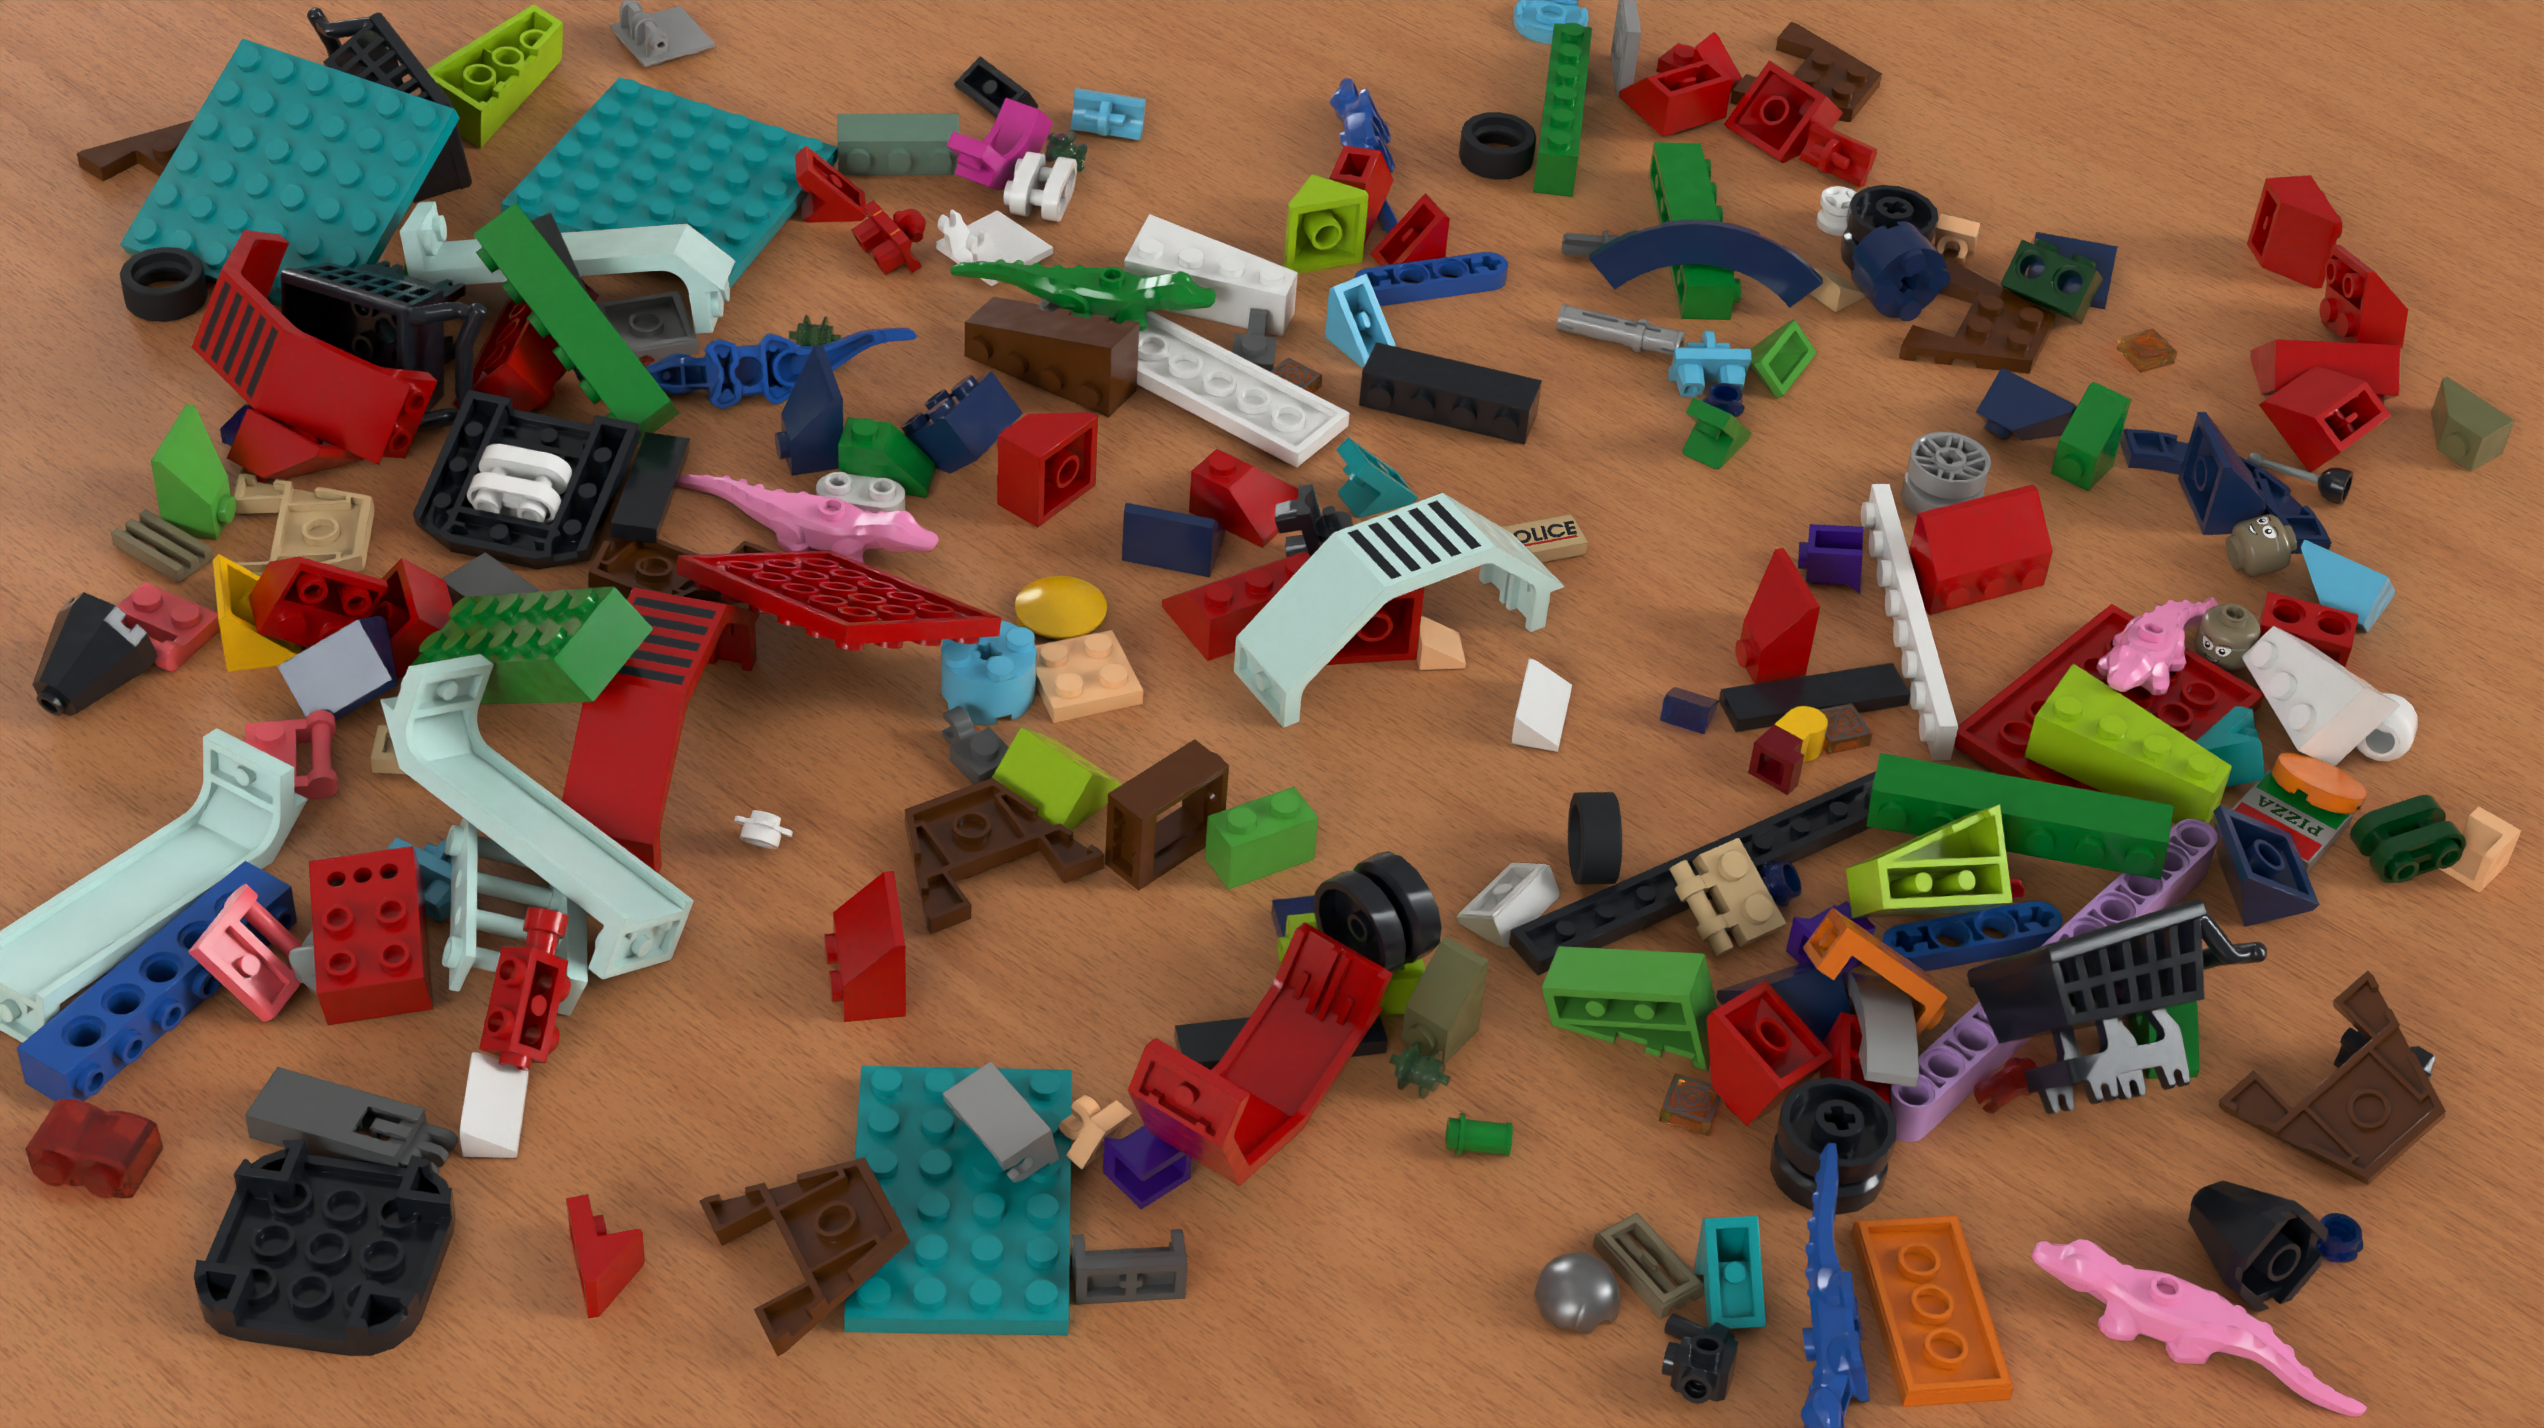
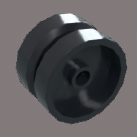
(1886, 207)
(1380, 911)
(1839, 1114)

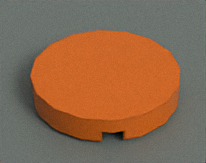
(2325, 784)

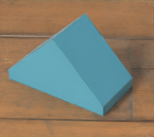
(1356, 319)

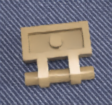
(1737, 891)

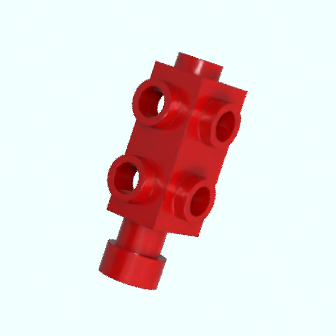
(528, 994)

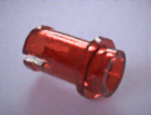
(2004, 1085)

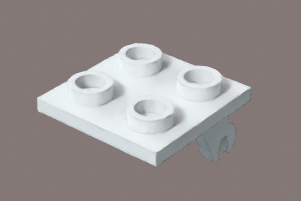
(989, 240)

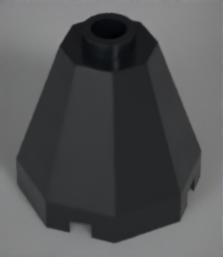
(89, 655)
(2257, 1241)

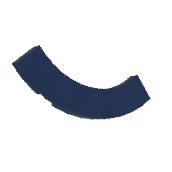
(1708, 244)
(2163, 453)

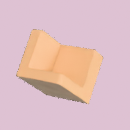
(2486, 849)

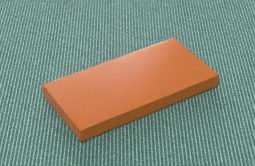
(1931, 1311)

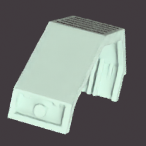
(1364, 570)

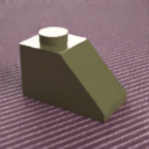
(2468, 426)
(1446, 1000)

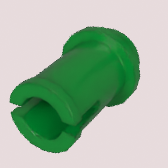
(1478, 1136)

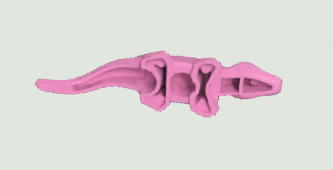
(816, 521)
(2152, 647)
(2183, 1316)

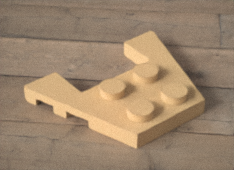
(317, 526)

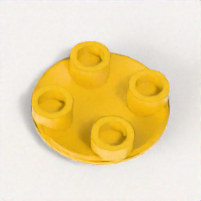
(1060, 607)

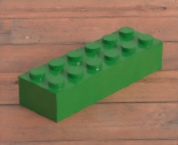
(542, 642)

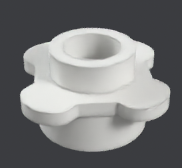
(762, 829)

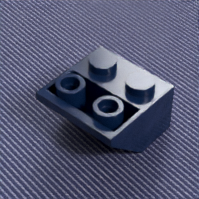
(962, 422)

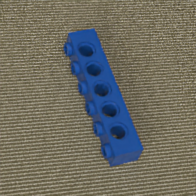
(140, 996)

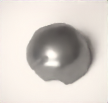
(1577, 1292)

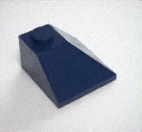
(2023, 409)
(812, 419)
(2217, 481)

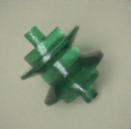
(1063, 146)
(813, 334)
(1420, 1069)

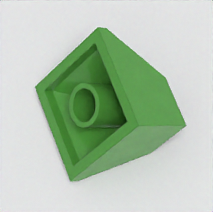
(192, 480)

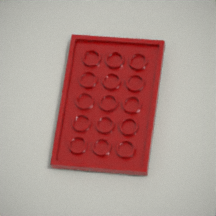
(838, 598)
(2002, 727)

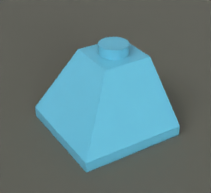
(2347, 584)

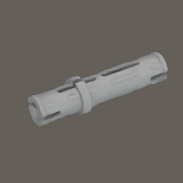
(1609, 328)

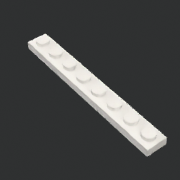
(1911, 625)

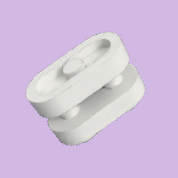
(1028, 180)
(519, 483)

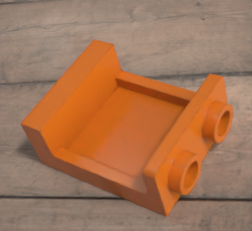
(1841, 938)

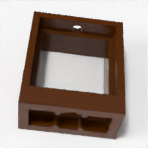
(1145, 849)

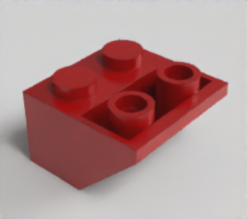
(1681, 97)
(2294, 229)
(2360, 303)
(2323, 414)
(311, 599)

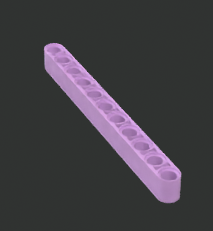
(1970, 1049)

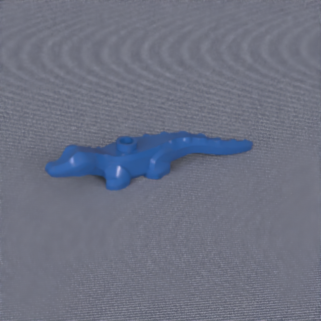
(1364, 130)
(759, 369)
(1834, 1312)

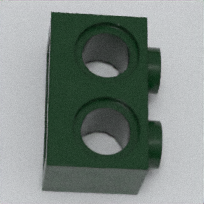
(2048, 287)

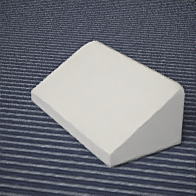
(1541, 708)
(1510, 900)
(492, 1108)

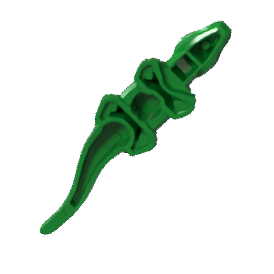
(1096, 290)

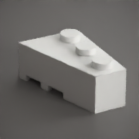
(2315, 697)

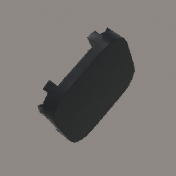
(326, 1252)

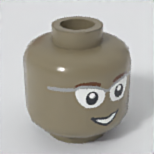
(2260, 545)
(2226, 635)

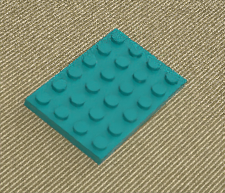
(980, 1246)

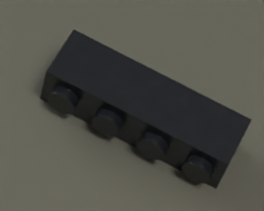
(1450, 393)

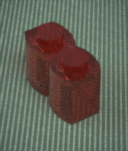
(94, 1149)

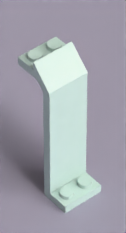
(595, 252)
(444, 752)
(107, 915)

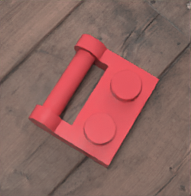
(171, 620)
(282, 739)
(243, 960)

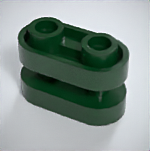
(2408, 839)

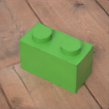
(1261, 837)

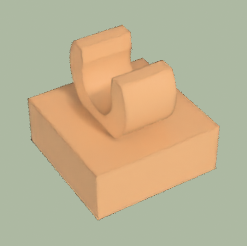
(1956, 235)
(1095, 1127)

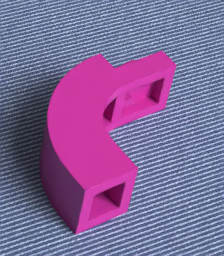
(994, 159)

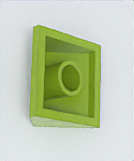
(1325, 226)
(1054, 779)

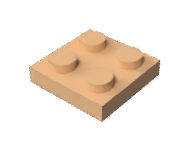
(1085, 676)

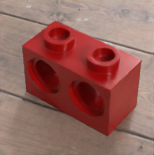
(2319, 625)

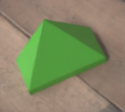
(1781, 357)

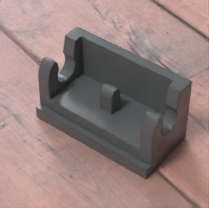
(1129, 1272)

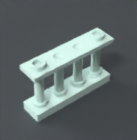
(465, 918)

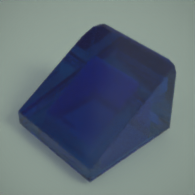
(1688, 709)

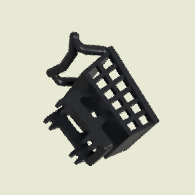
(374, 56)
(387, 322)
(2100, 982)

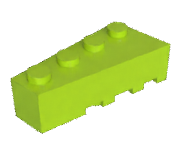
(499, 71)
(2124, 749)

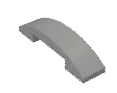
(1887, 1027)

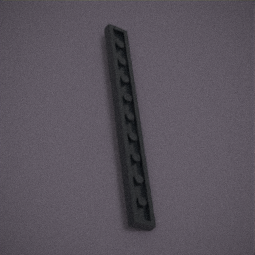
(1652, 894)

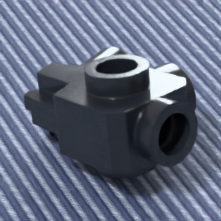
(1702, 1362)

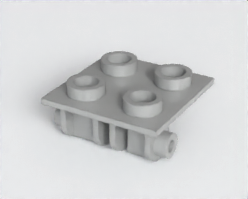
(660, 34)

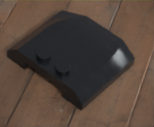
(598, 465)

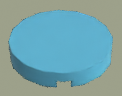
(1537, 17)

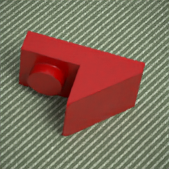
(1709, 48)
(830, 193)
(602, 1259)

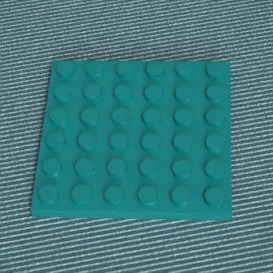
(295, 157)
(669, 162)

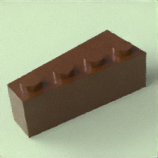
(1058, 352)

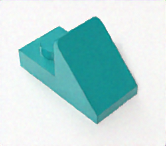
(1372, 483)
(2237, 744)
(1731, 1271)

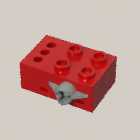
(366, 937)

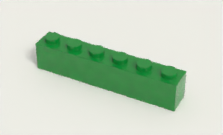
(1563, 110)
(1684, 192)
(573, 321)
(2036, 815)

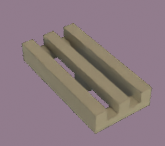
(168, 543)
(1640, 1268)

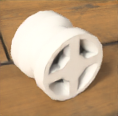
(1835, 207)

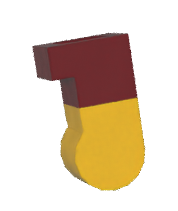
(1786, 746)

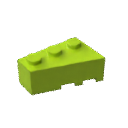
(1939, 872)

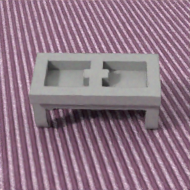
(1003, 1122)

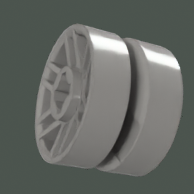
(1944, 471)

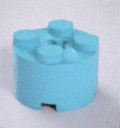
(991, 676)

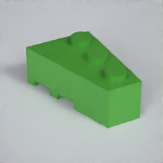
(1634, 996)

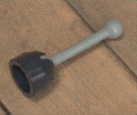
(2332, 483)

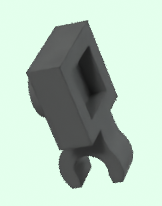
(1255, 345)
(972, 752)

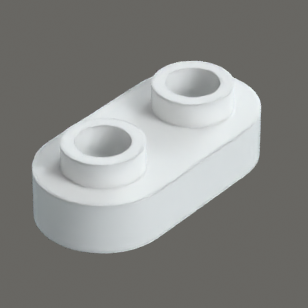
(863, 491)

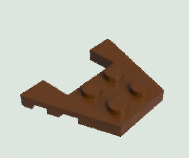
(1826, 68)
(149, 150)
(1996, 332)
(649, 567)
(977, 832)
(2364, 1109)
(835, 1229)

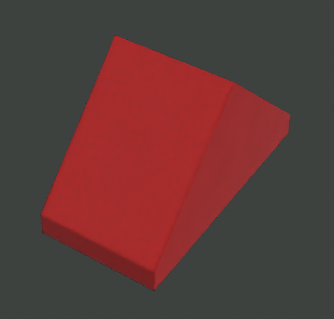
(1416, 237)

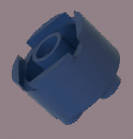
(1899, 270)

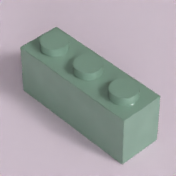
(896, 144)

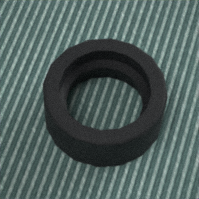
(1500, 129)
(167, 302)
(1595, 838)

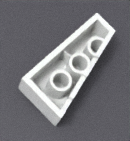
(1235, 276)

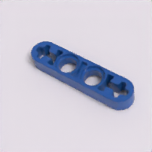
(1474, 271)
(2023, 924)

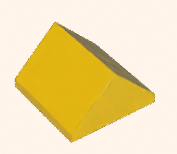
(240, 641)

